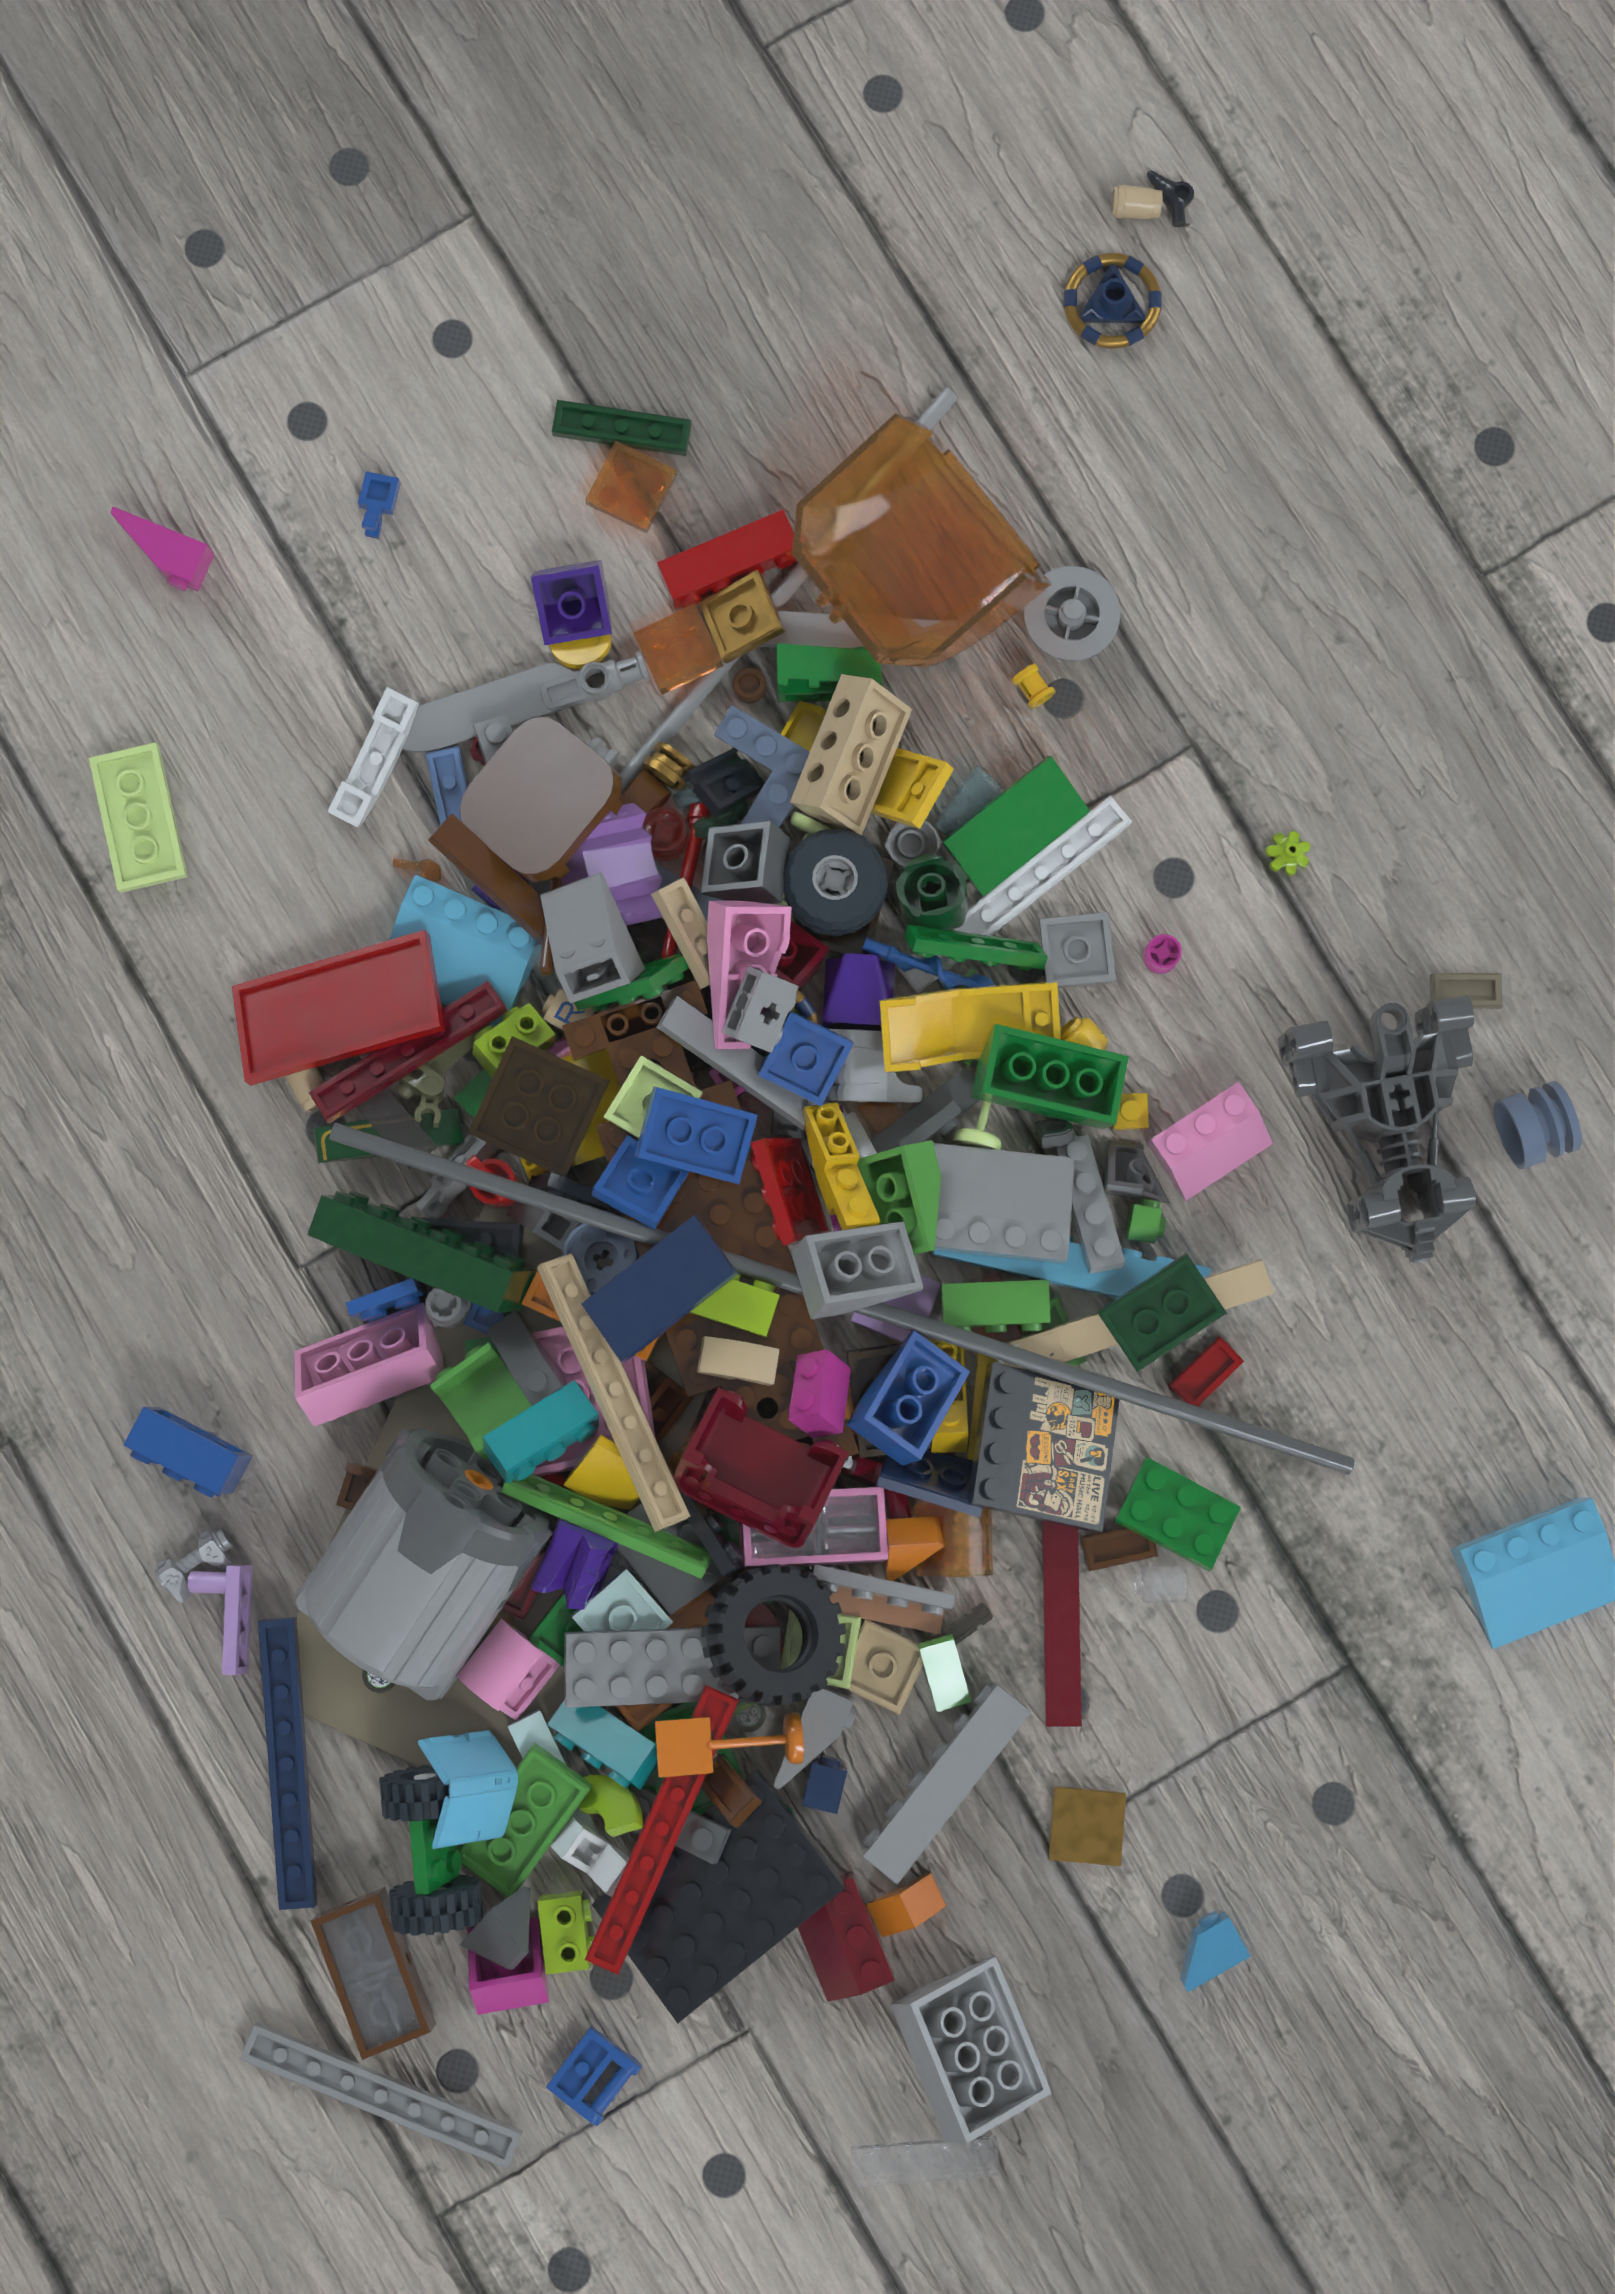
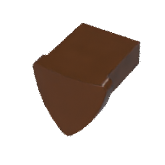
(354, 1484)

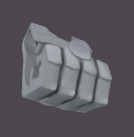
(865, 1076)

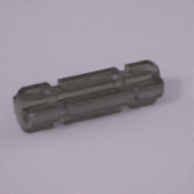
(967, 1623)

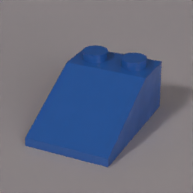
(908, 1399)

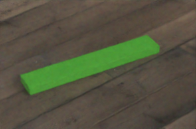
(610, 1524)

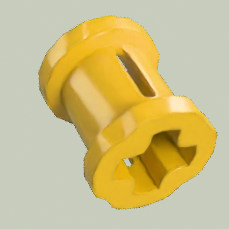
(1033, 686)

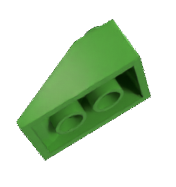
(906, 1189)

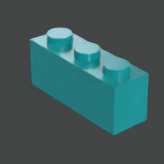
(541, 1432)
(606, 1743)

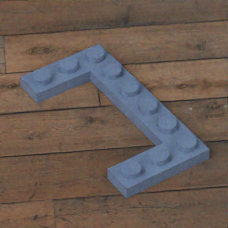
(773, 802)

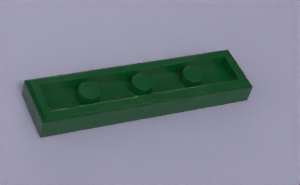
(628, 427)

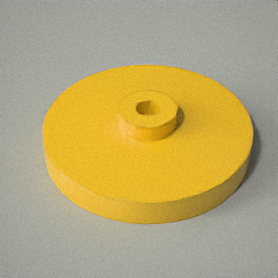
(581, 652)

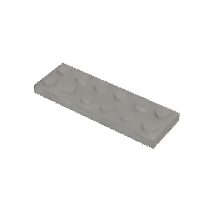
(650, 1665)

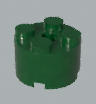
(932, 893)

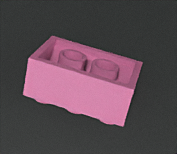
(1211, 1141)

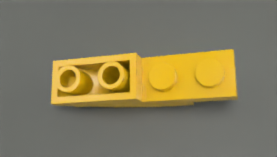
(836, 1167)

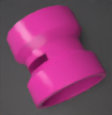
(1165, 948)

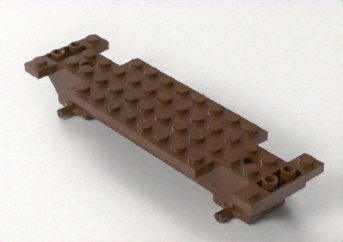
(729, 1211)

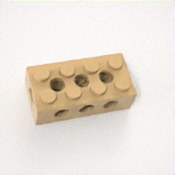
(851, 754)

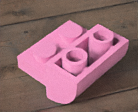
(507, 1670)

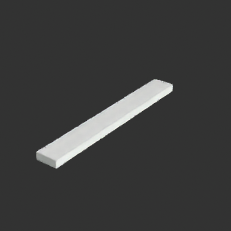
(1034, 879)

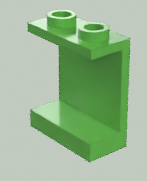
(480, 1394)

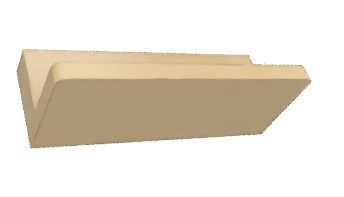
(686, 926)

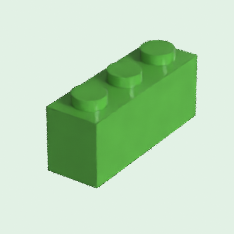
(996, 1305)

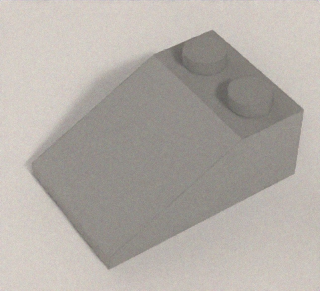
(855, 1268)

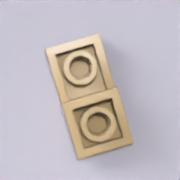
(738, 1360)

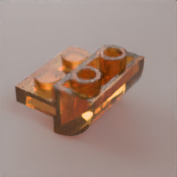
(966, 1543)

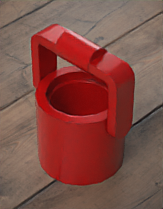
(497, 1168)

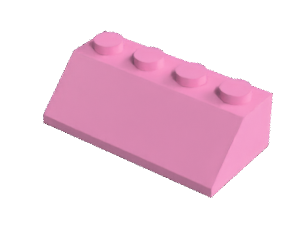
(367, 1365)

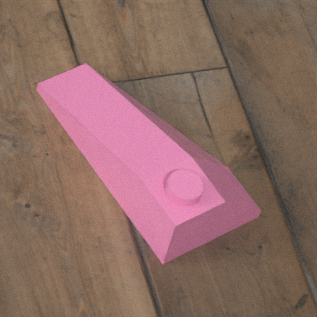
(741, 937)

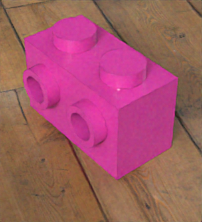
(819, 1393)

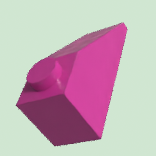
(174, 554)

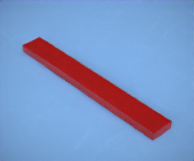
(654, 1846)

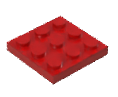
(788, 1189)

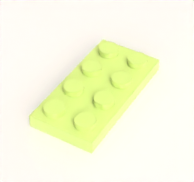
(138, 817)

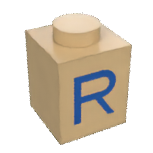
(561, 1012)

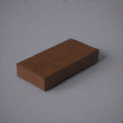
(1116, 1548)
(729, 1792)

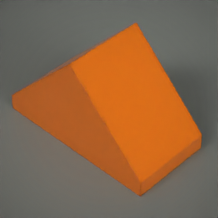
(910, 1543)
(906, 1906)

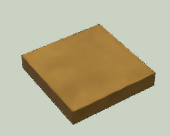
(742, 617)
(1087, 1826)

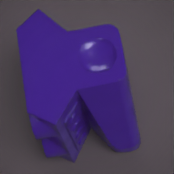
(855, 990)
(576, 1563)

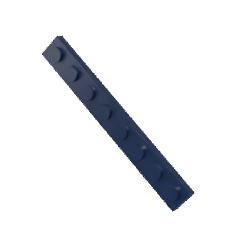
(287, 1763)

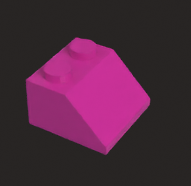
(502, 1989)

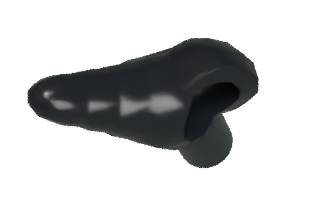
(1174, 195)

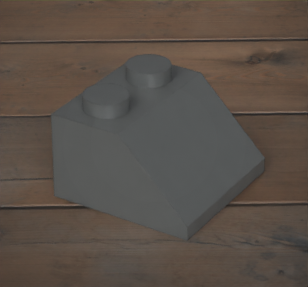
(746, 863)

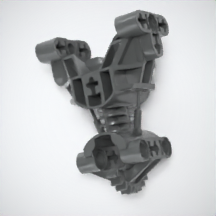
(1384, 1104)

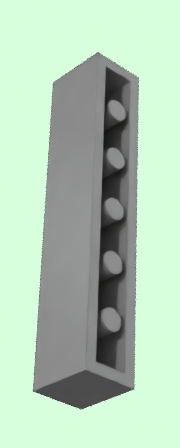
(945, 1782)

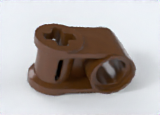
(646, 792)

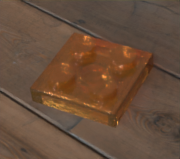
(631, 487)
(678, 649)

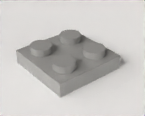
(1078, 950)

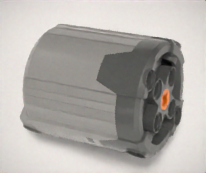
(423, 1563)

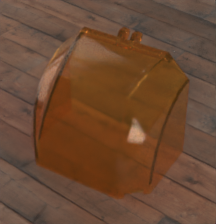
(909, 539)

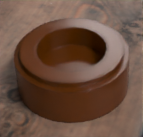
(749, 685)

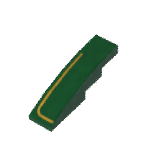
(446, 1134)

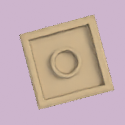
(885, 1666)

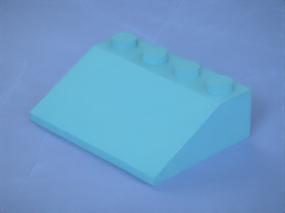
(468, 942)
(1538, 1571)

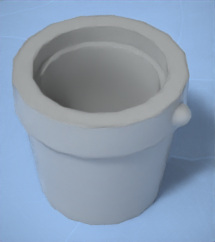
(446, 1309)

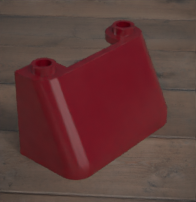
(757, 1472)

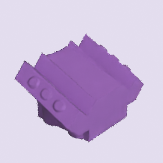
(625, 858)

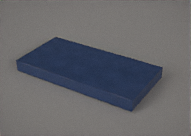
(659, 1289)

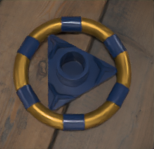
(1112, 301)

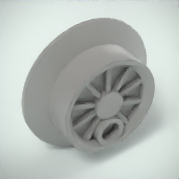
(1073, 615)

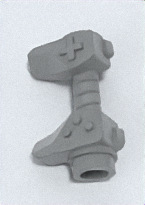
(212, 1549)

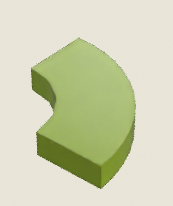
(614, 1803)

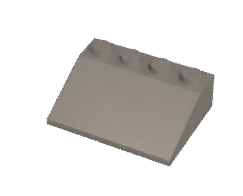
(1004, 1203)
(971, 2050)

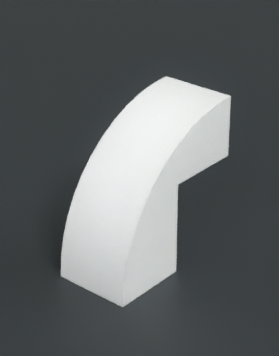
(591, 1854)

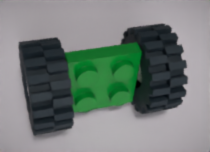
(438, 1895)

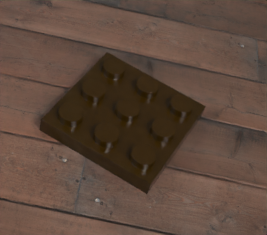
(538, 1106)

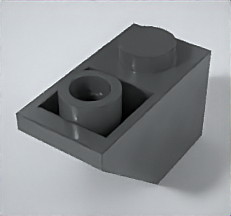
(543, 1223)

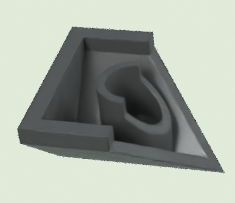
(1130, 1173)
(503, 1931)

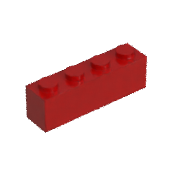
(727, 559)

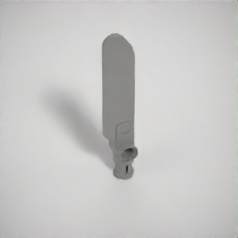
(520, 696)

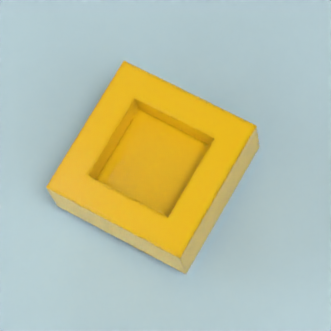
(1133, 1112)

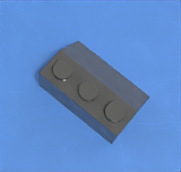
(666, 1583)

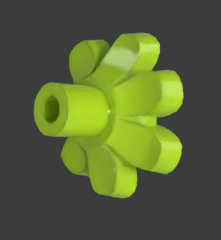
(1284, 857)

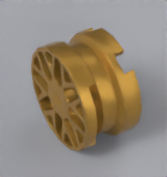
(668, 766)

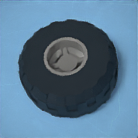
(835, 882)

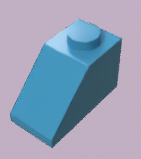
(1212, 1950)

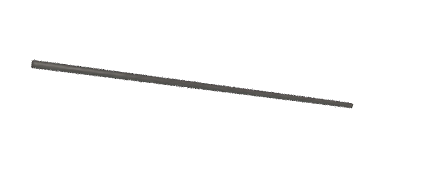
(882, 1312)

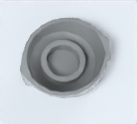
(908, 842)

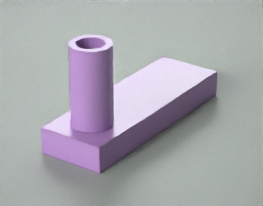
(237, 1587)

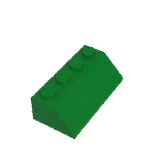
(1050, 1077)

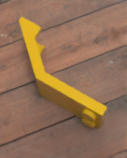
(910, 782)
(958, 1021)

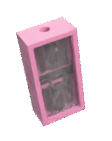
(846, 1532)

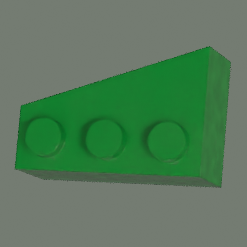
(814, 671)

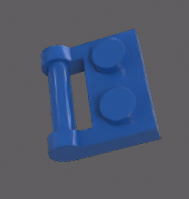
(584, 2068)

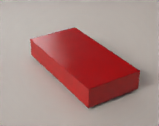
(1206, 1372)

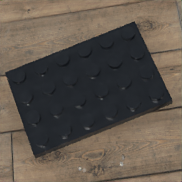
(724, 1916)

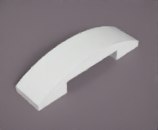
(376, 758)

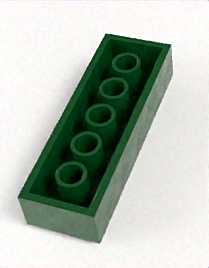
(422, 1252)

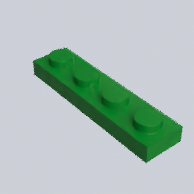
(985, 948)

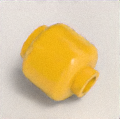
(1084, 1032)

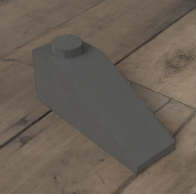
(526, 1358)

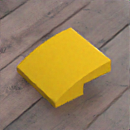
(603, 1476)

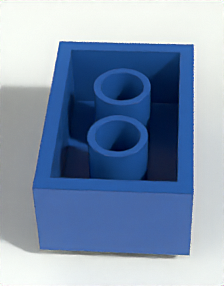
(187, 1452)

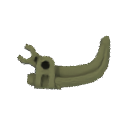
(427, 1081)

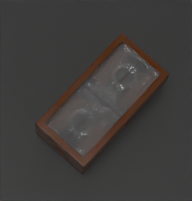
(373, 1974)

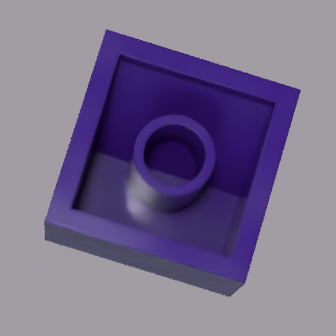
(572, 602)

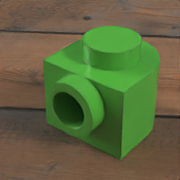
(1145, 1221)

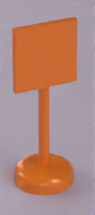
(687, 1746)

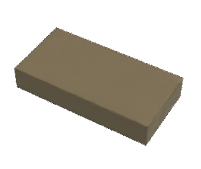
(1482, 988)

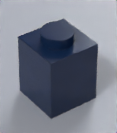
(825, 1784)

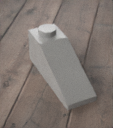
(822, 1723)

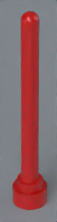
(695, 812)

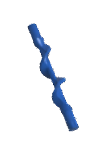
(929, 965)

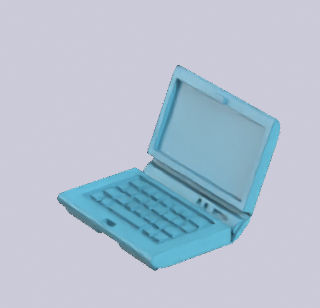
(480, 1786)

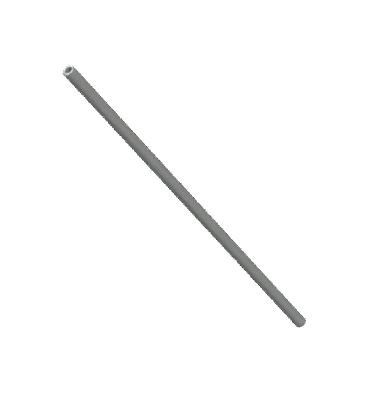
(780, 596)

